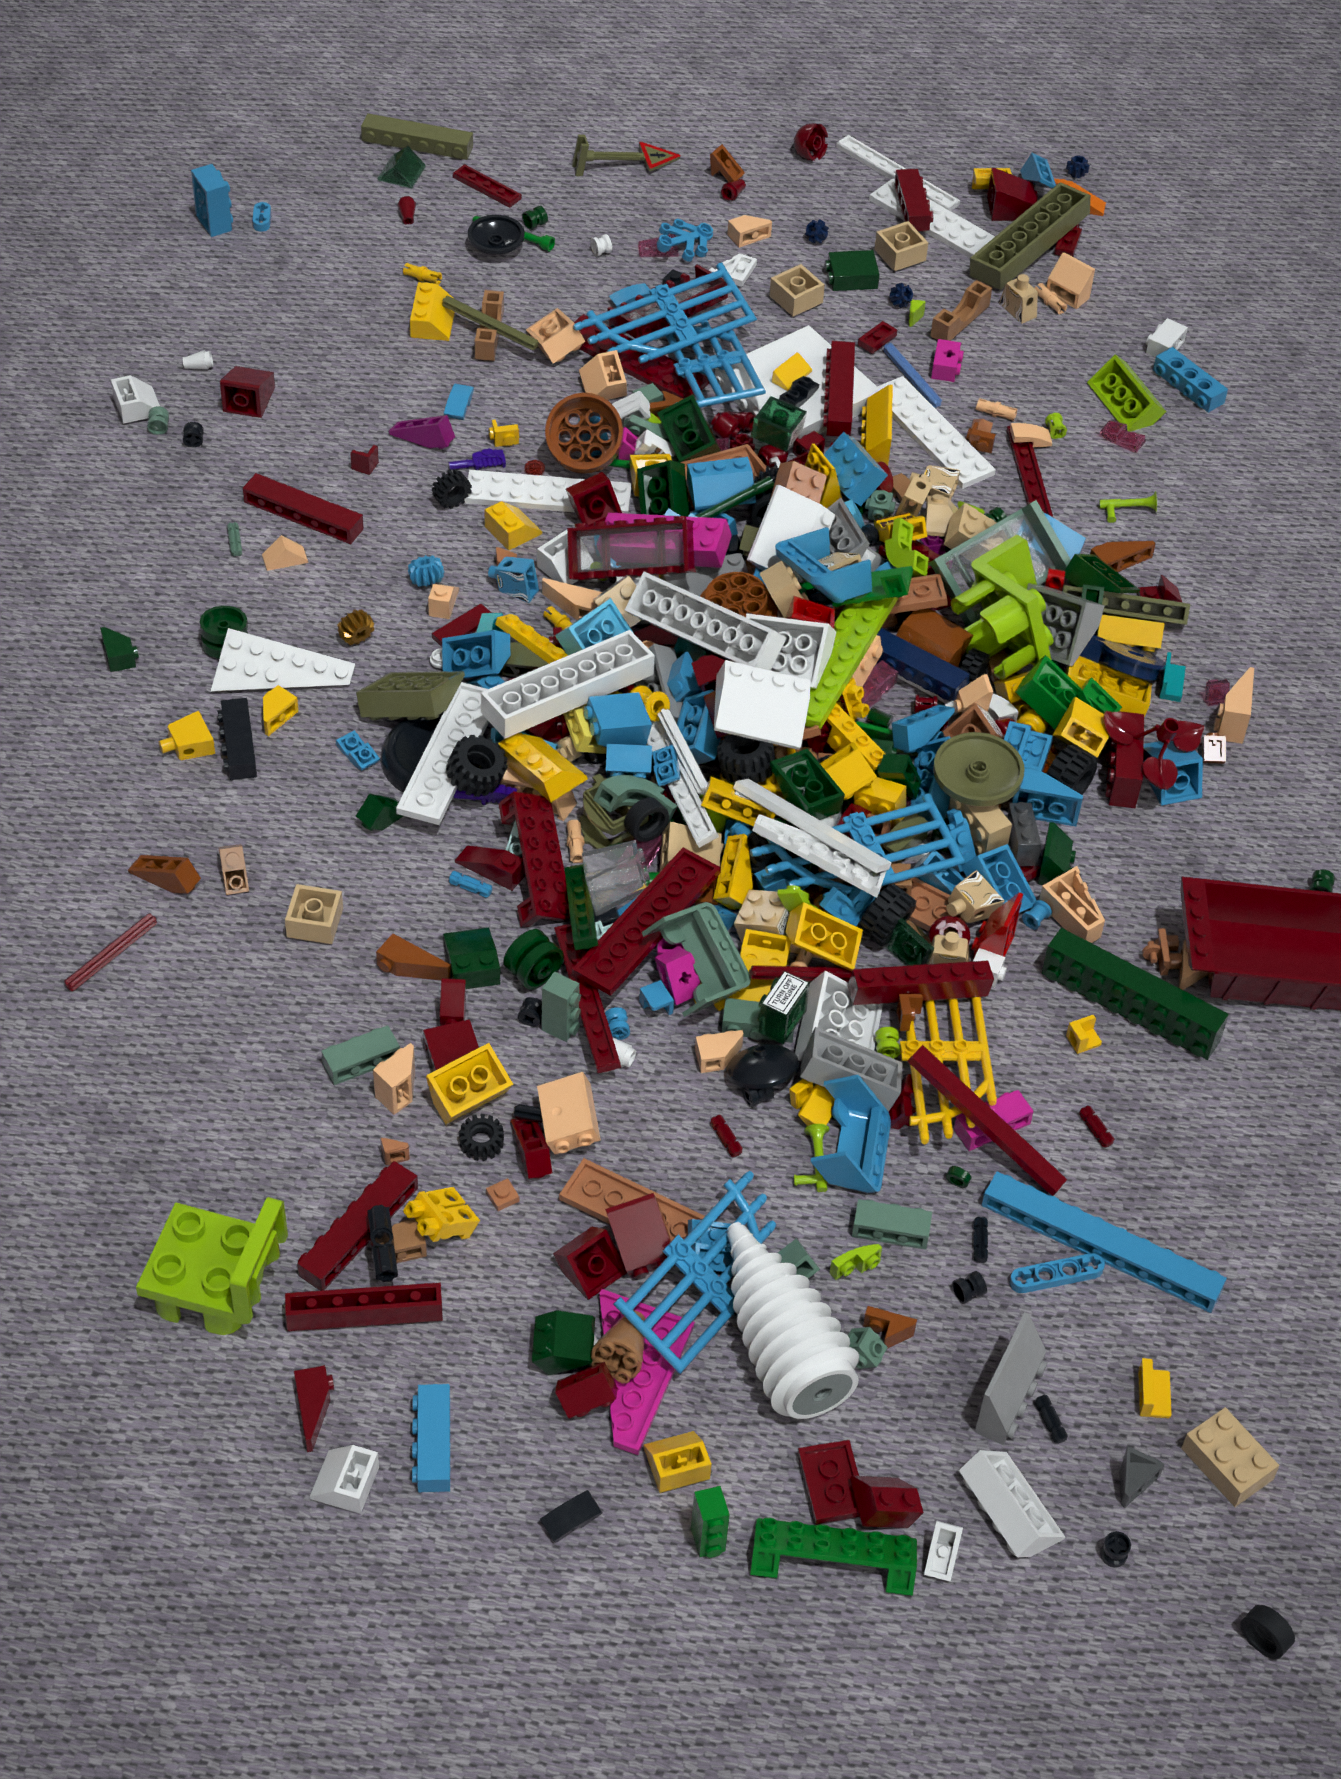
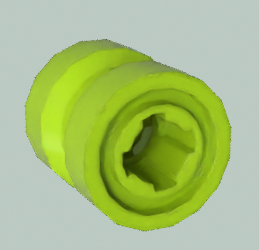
(887, 1041)

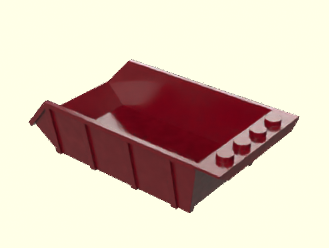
(1264, 942)

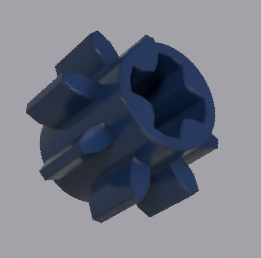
(1077, 166)
(816, 231)
(901, 295)

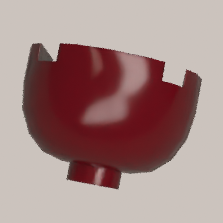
(811, 138)

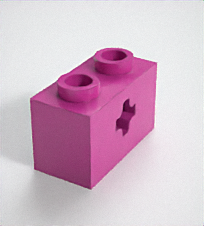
(946, 360)
(678, 973)

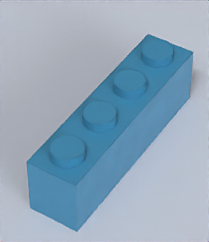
(433, 1438)

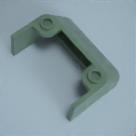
(713, 950)

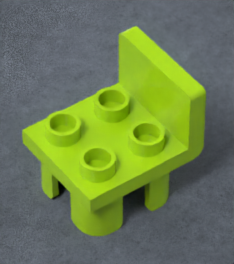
(1010, 611)
(212, 1264)

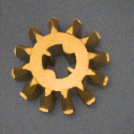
(355, 627)

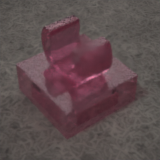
(1216, 691)

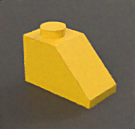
(278, 708)

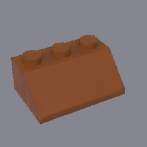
(936, 635)

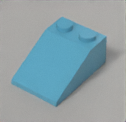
(593, 628)

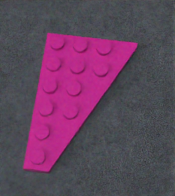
(642, 1395)

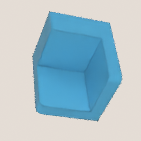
(656, 997)

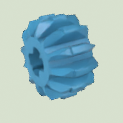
(426, 571)

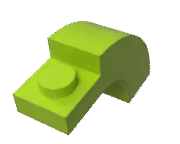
(900, 549)

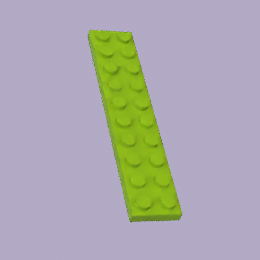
(854, 634)

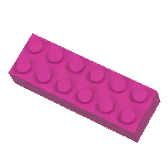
(710, 536)

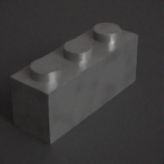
(1024, 834)

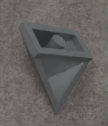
(1137, 1474)

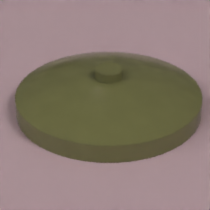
(978, 769)

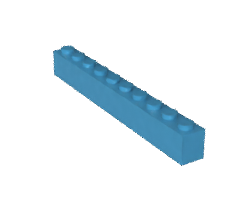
(1114, 1244)

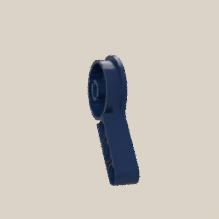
(1124, 658)

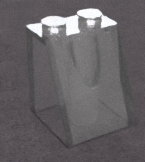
(614, 875)

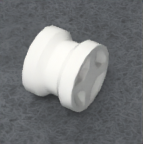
(601, 245)

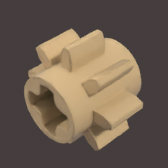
(567, 749)

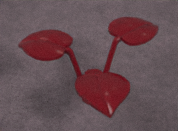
(1158, 771)

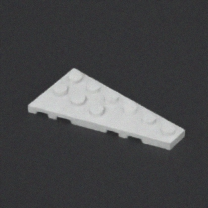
(260, 663)
(819, 854)

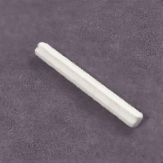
(683, 751)

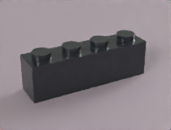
(238, 739)

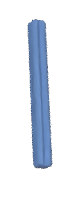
(912, 375)

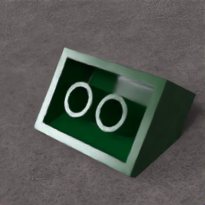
(663, 488)

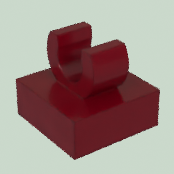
(901, 1112)

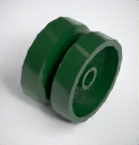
(215, 624)
(533, 958)

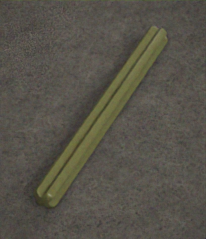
(490, 323)

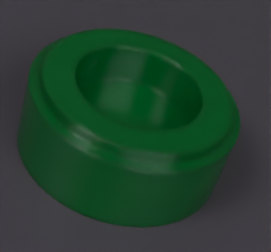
(958, 1176)

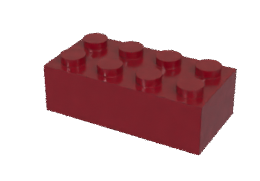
(1125, 769)

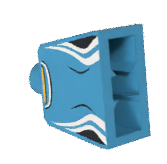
(516, 577)

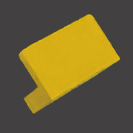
(982, 176)
(1154, 1391)

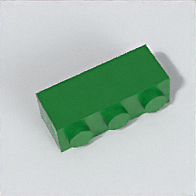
(710, 1522)

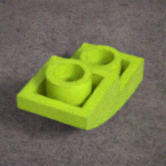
(793, 897)
(858, 1258)

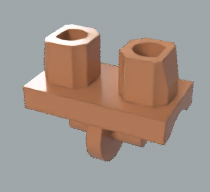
(1160, 951)

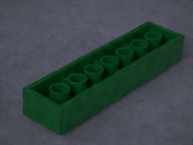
(1134, 994)

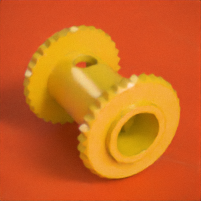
(652, 701)

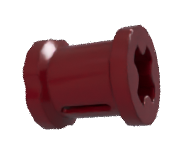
(924, 703)

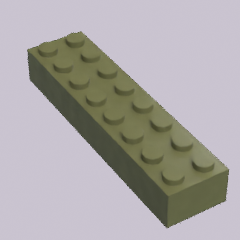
(1030, 235)

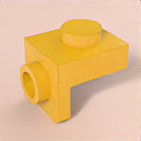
(504, 435)

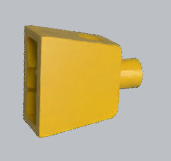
(188, 738)

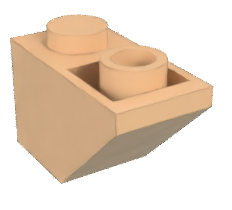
(717, 1050)

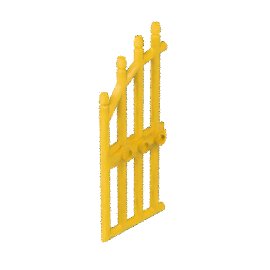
(956, 1050)

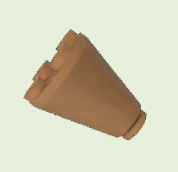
(621, 1350)

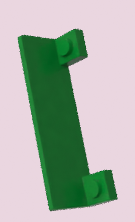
(885, 584)
(835, 1545)

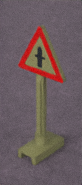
(652, 155)

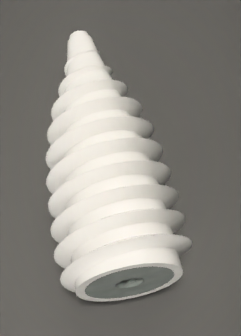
(789, 1332)

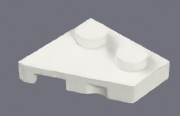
(739, 268)

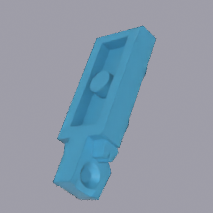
(961, 833)

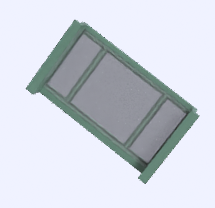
(1028, 523)

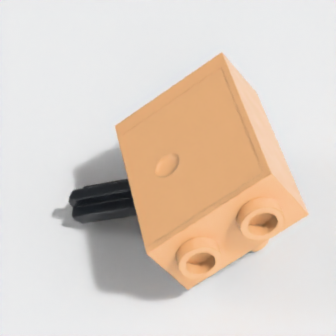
(565, 1113)

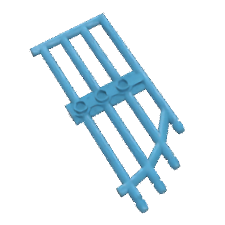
(674, 315)
(723, 361)
(861, 832)
(700, 1274)

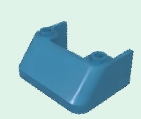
(837, 585)
(862, 1137)

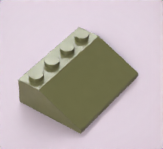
(409, 695)

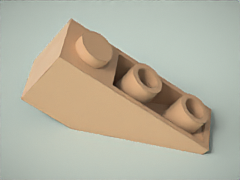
(570, 598)

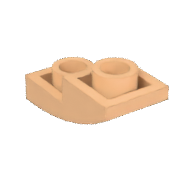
(1031, 433)

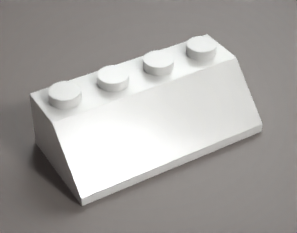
(1010, 1503)

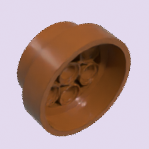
(584, 407)
(741, 594)

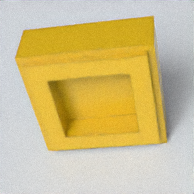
(800, 1093)

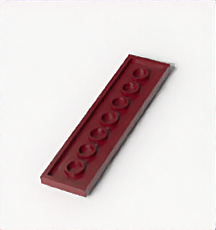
(656, 371)
(623, 944)

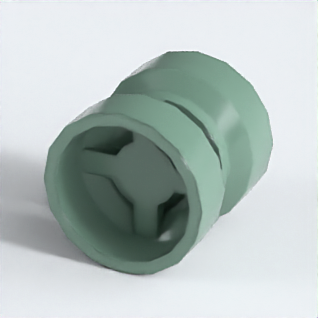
(158, 420)

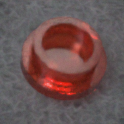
(534, 467)

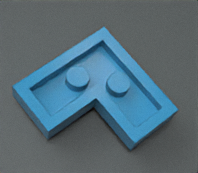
(847, 908)

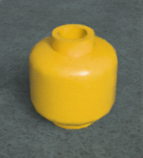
(1036, 722)

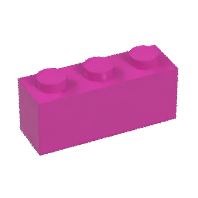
(1009, 1106)

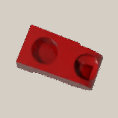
(1055, 579)

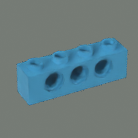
(1190, 379)

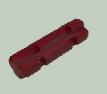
(1096, 1126)
(726, 1136)

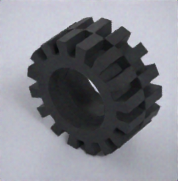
(442, 488)
(975, 664)
(481, 1149)

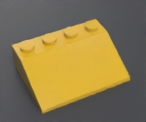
(1127, 690)

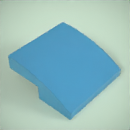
(1031, 745)
(708, 1239)

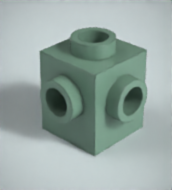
(880, 505)
(868, 1346)

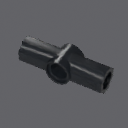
(383, 1254)

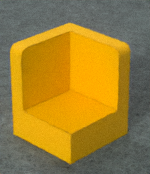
(1082, 1034)

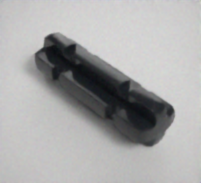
(980, 1239)
(1051, 1419)

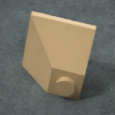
(938, 514)

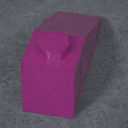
(428, 432)

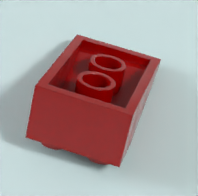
(1000, 928)

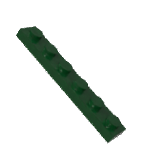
(580, 908)

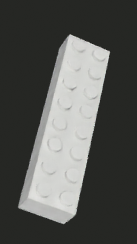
(704, 623)
(566, 683)

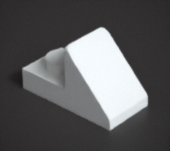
(943, 1551)

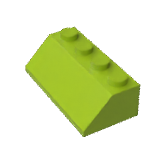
(1126, 395)

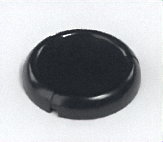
(405, 747)

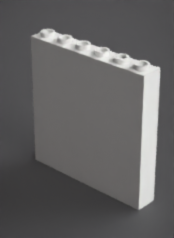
(769, 357)

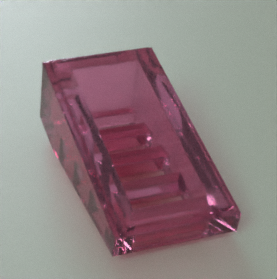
(654, 252)

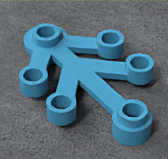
(702, 231)

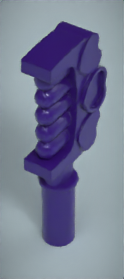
(481, 459)
(497, 796)

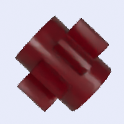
(742, 439)

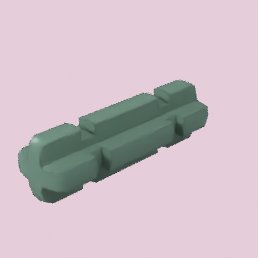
(234, 539)

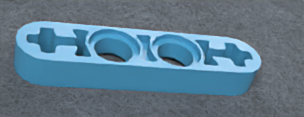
(1058, 1276)

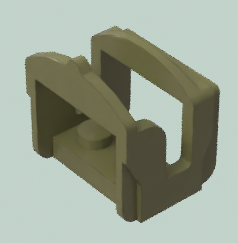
(596, 819)

